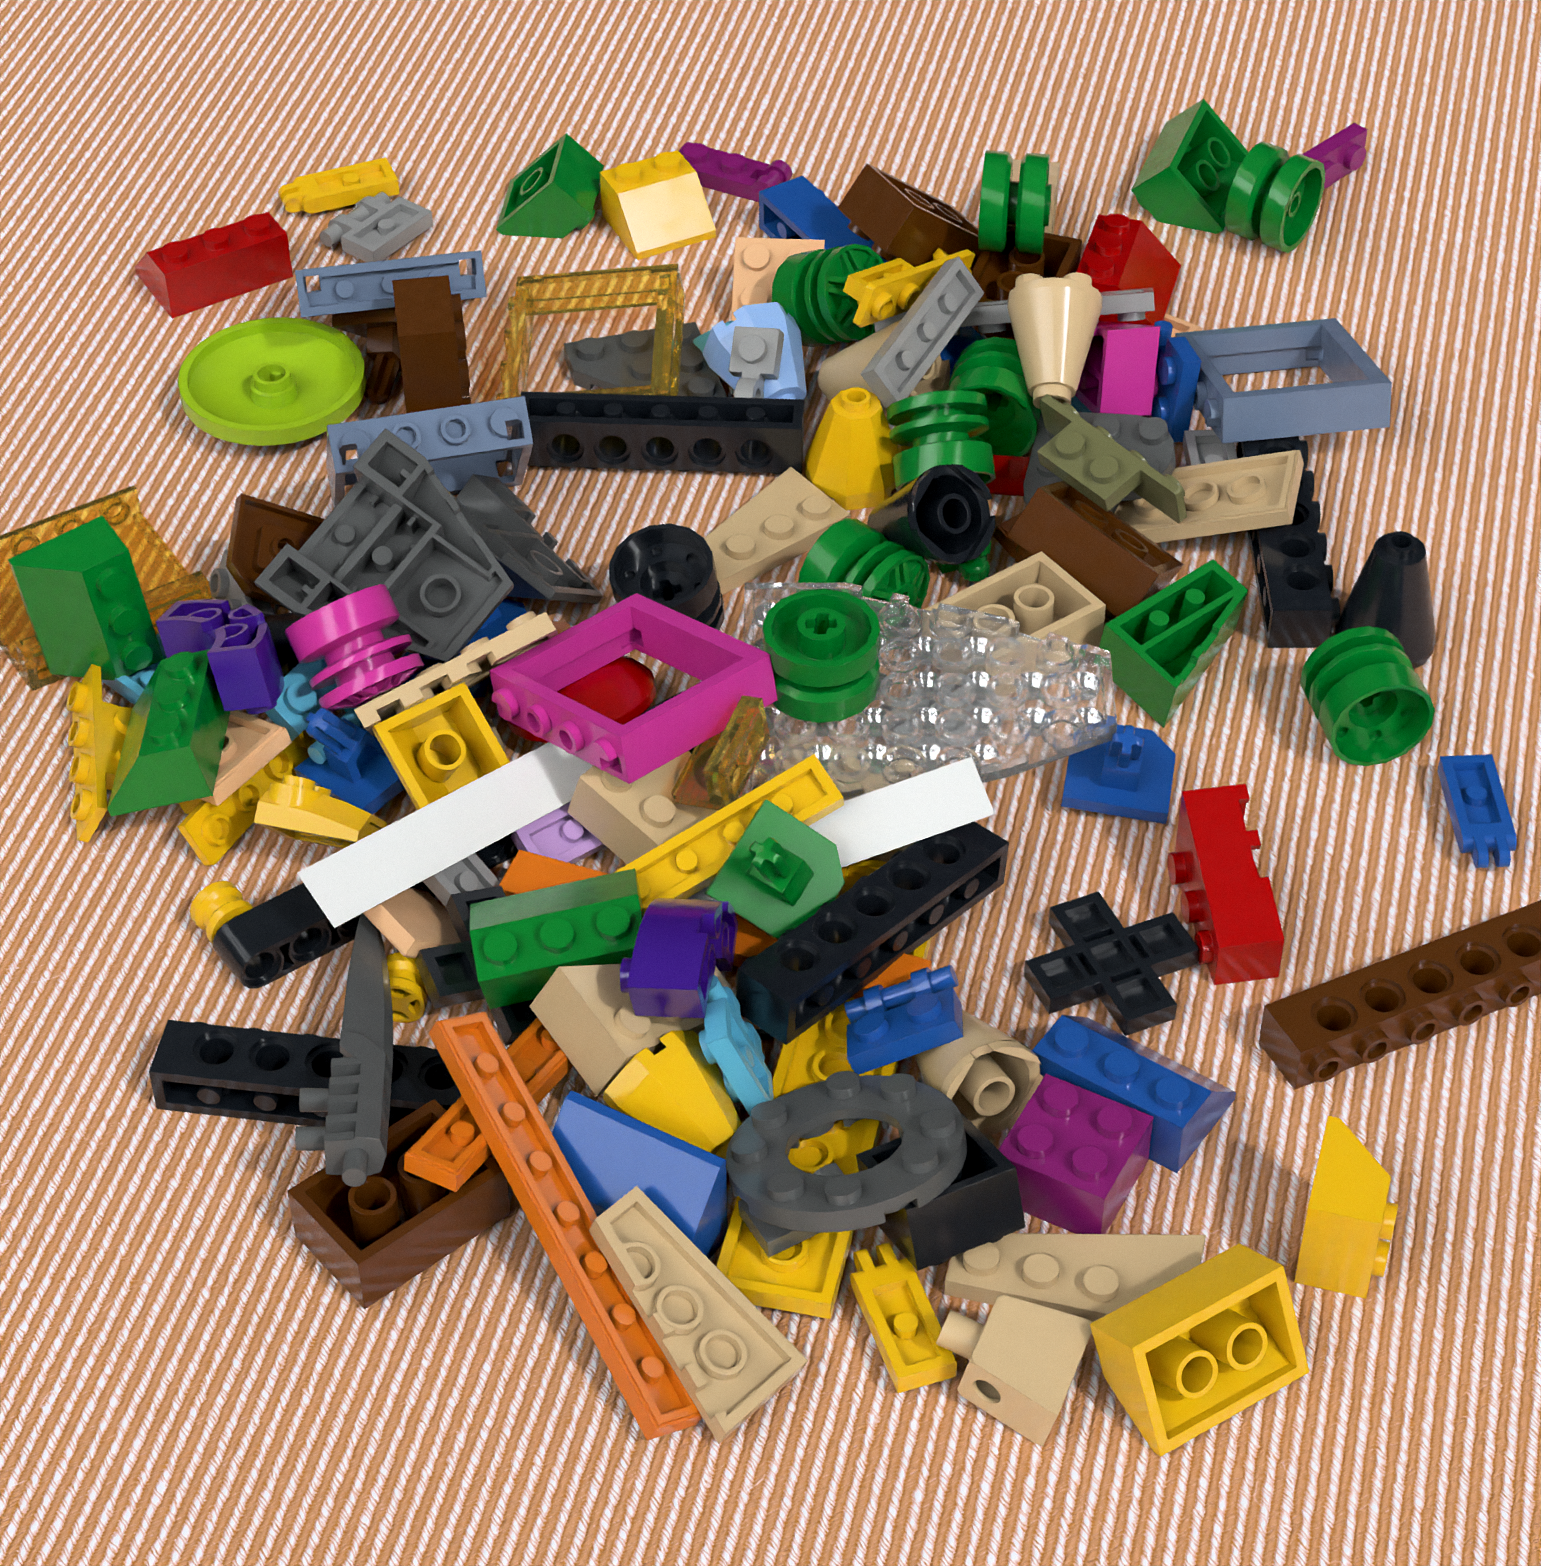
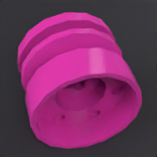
(354, 648)

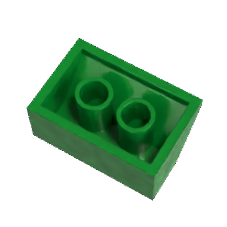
(1191, 171)
(86, 603)
(171, 738)
(532, 933)

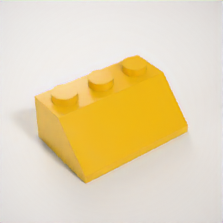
(1202, 1346)

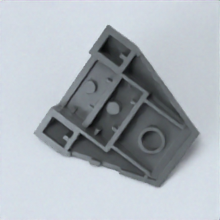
(400, 533)
(521, 551)

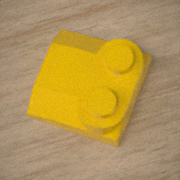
(310, 815)

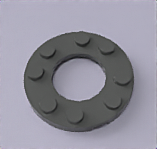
(795, 1200)

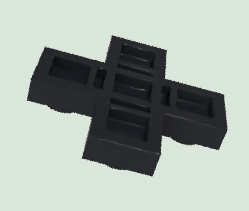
(1111, 963)
(451, 969)

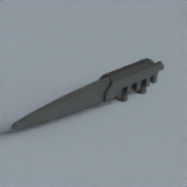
(362, 1079)

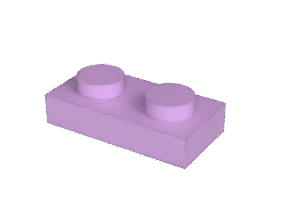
(557, 837)

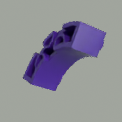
(239, 651)
(678, 956)

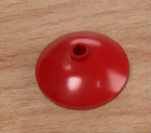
(615, 690)

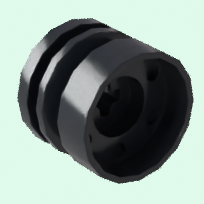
(670, 568)

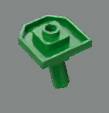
(778, 872)

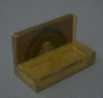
(725, 762)

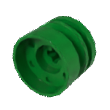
(812, 292)
(995, 370)
(940, 432)
(864, 557)
(1367, 696)

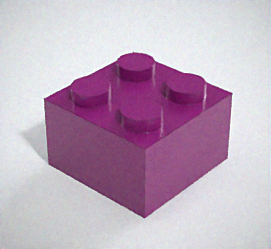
(1076, 1155)

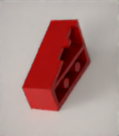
(1222, 888)

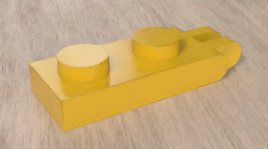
(339, 187)
(901, 1319)

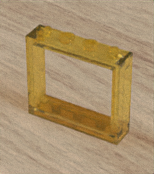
(599, 291)

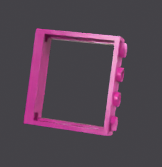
(726, 666)

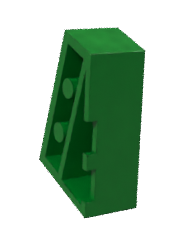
(1173, 638)

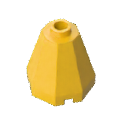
(853, 451)
(677, 1093)

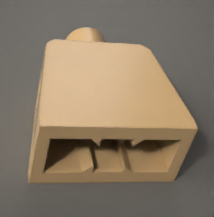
(1018, 1361)

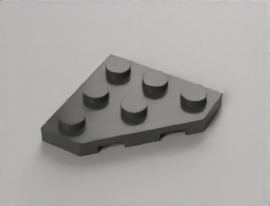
(628, 358)

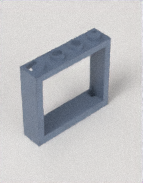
(371, 287)
(1353, 401)
(452, 439)

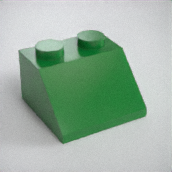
(552, 193)

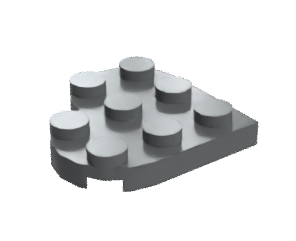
(1133, 432)

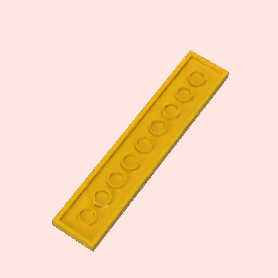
(809, 1273)

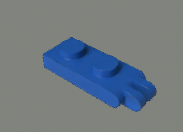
(1477, 808)

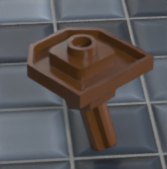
(381, 346)
(258, 535)

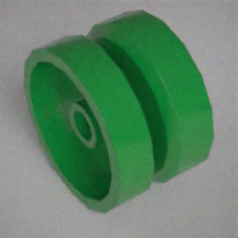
(1275, 197)
(1014, 202)
(823, 654)

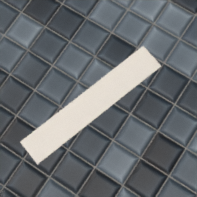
(903, 813)
(442, 833)

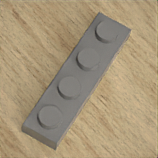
(922, 333)

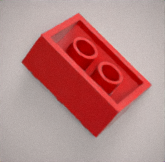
(1126, 257)
(217, 264)

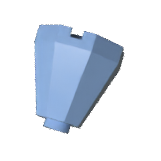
(791, 378)

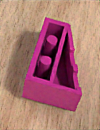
(1120, 369)

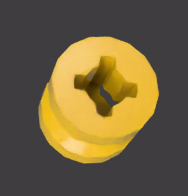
(216, 906)
(407, 989)

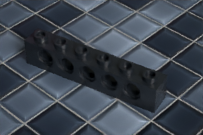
(665, 432)
(1290, 563)
(868, 929)
(261, 1073)

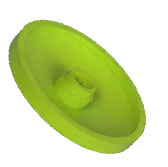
(272, 381)

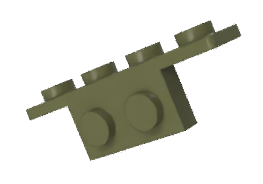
(1100, 466)

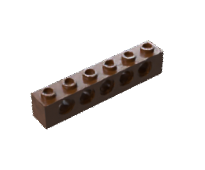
(1405, 998)

